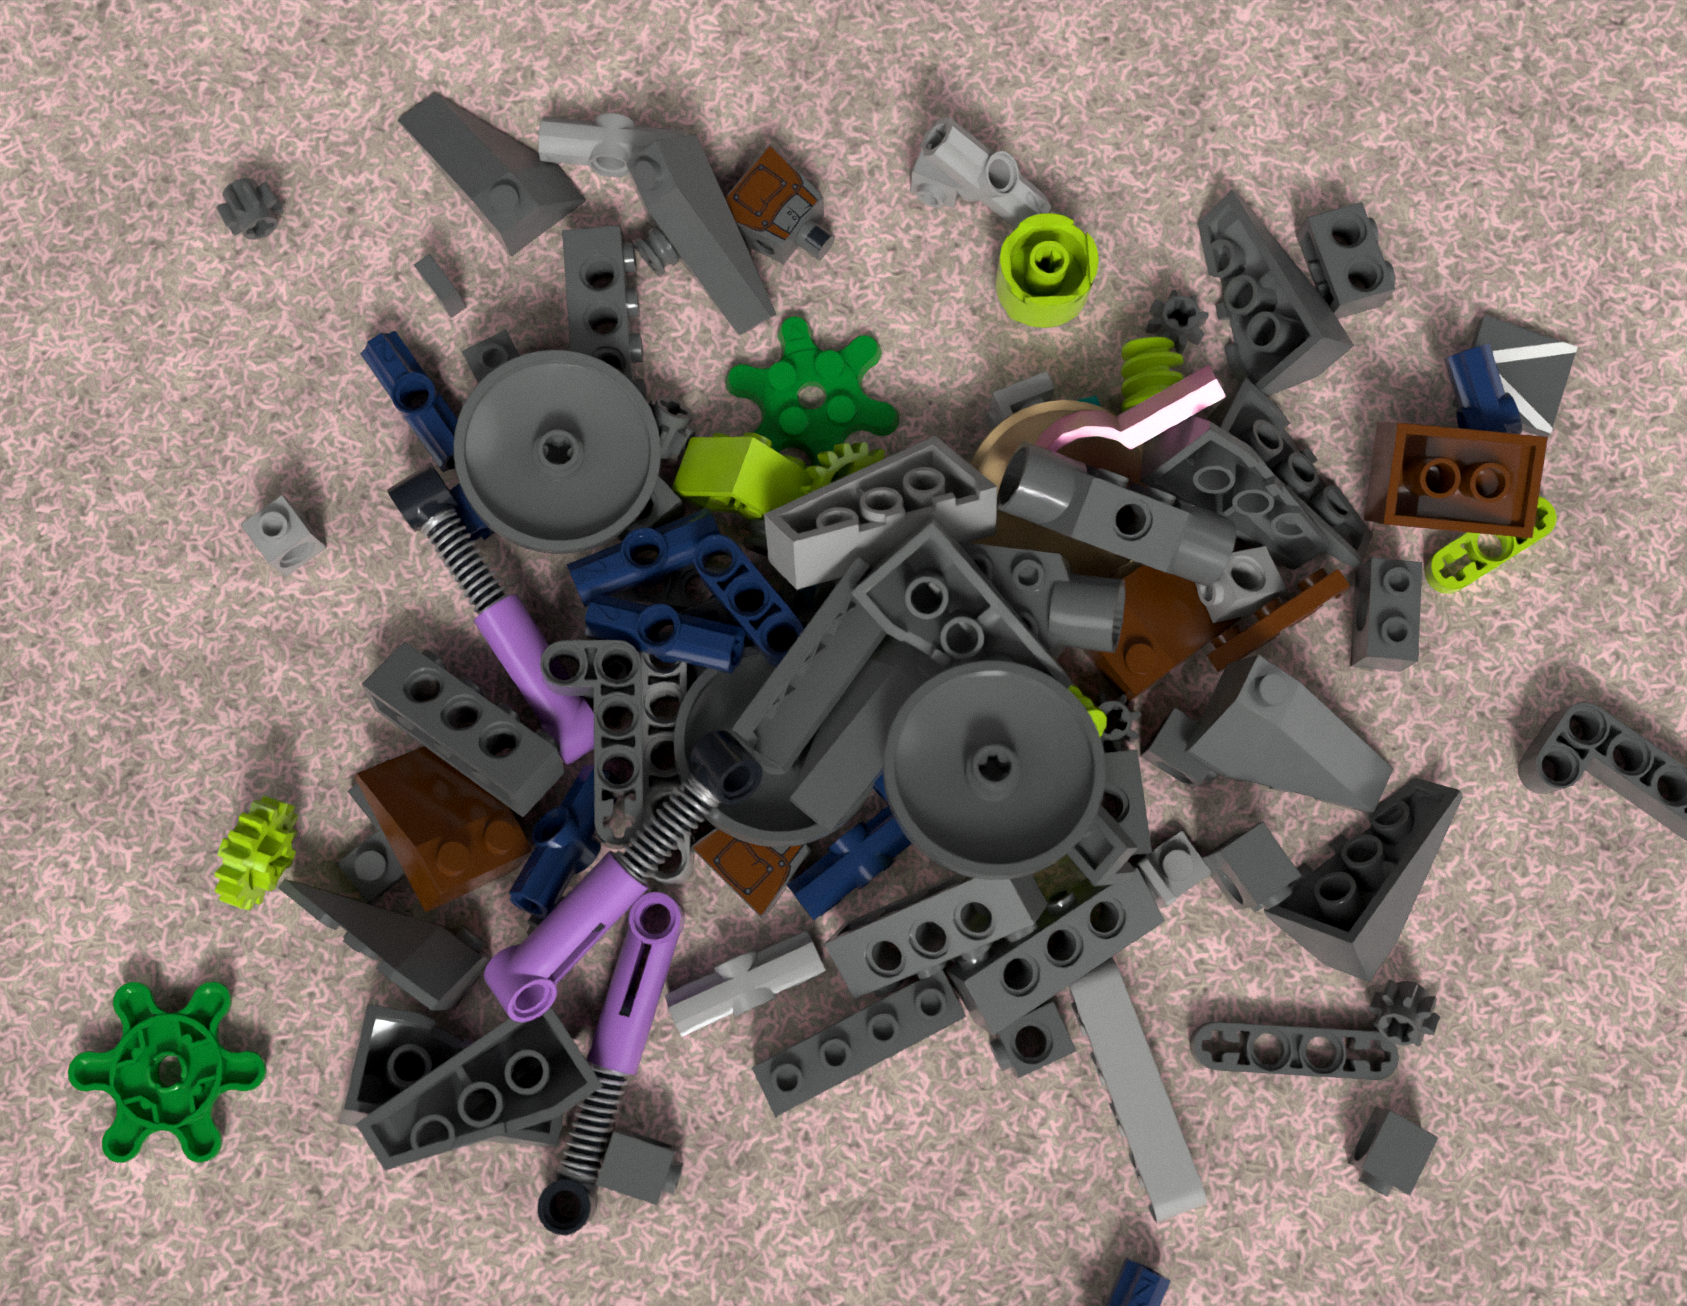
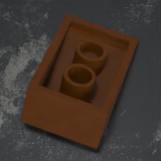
(1455, 479)
(1158, 633)
(442, 826)

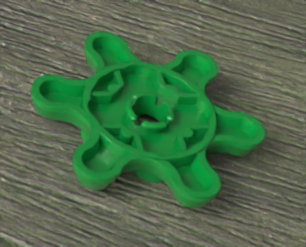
(805, 365)
(133, 1077)

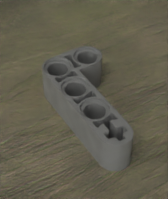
(608, 744)
(1594, 754)

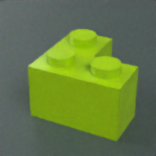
(739, 475)

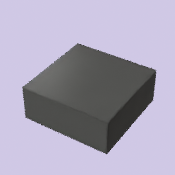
(440, 286)

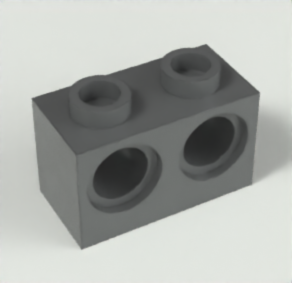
(1334, 263)

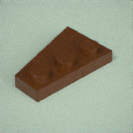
(1276, 617)

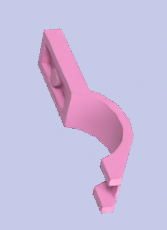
(1142, 420)

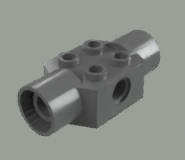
(1148, 522)
(1054, 601)

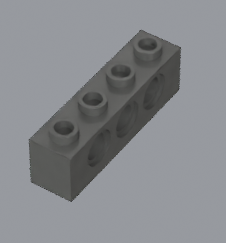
(587, 257)
(514, 778)
(1125, 916)
(871, 966)
(858, 1042)

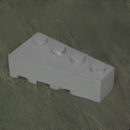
(877, 509)

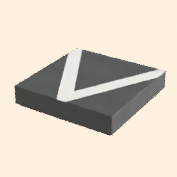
(1530, 369)

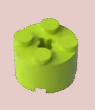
(1071, 264)

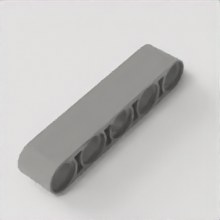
(657, 735)
(1137, 1092)

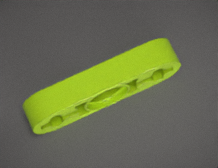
(1469, 573)

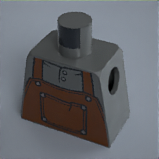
(779, 209)
(752, 870)

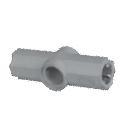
(597, 144)
(982, 173)
(744, 983)

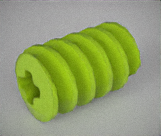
(1148, 369)

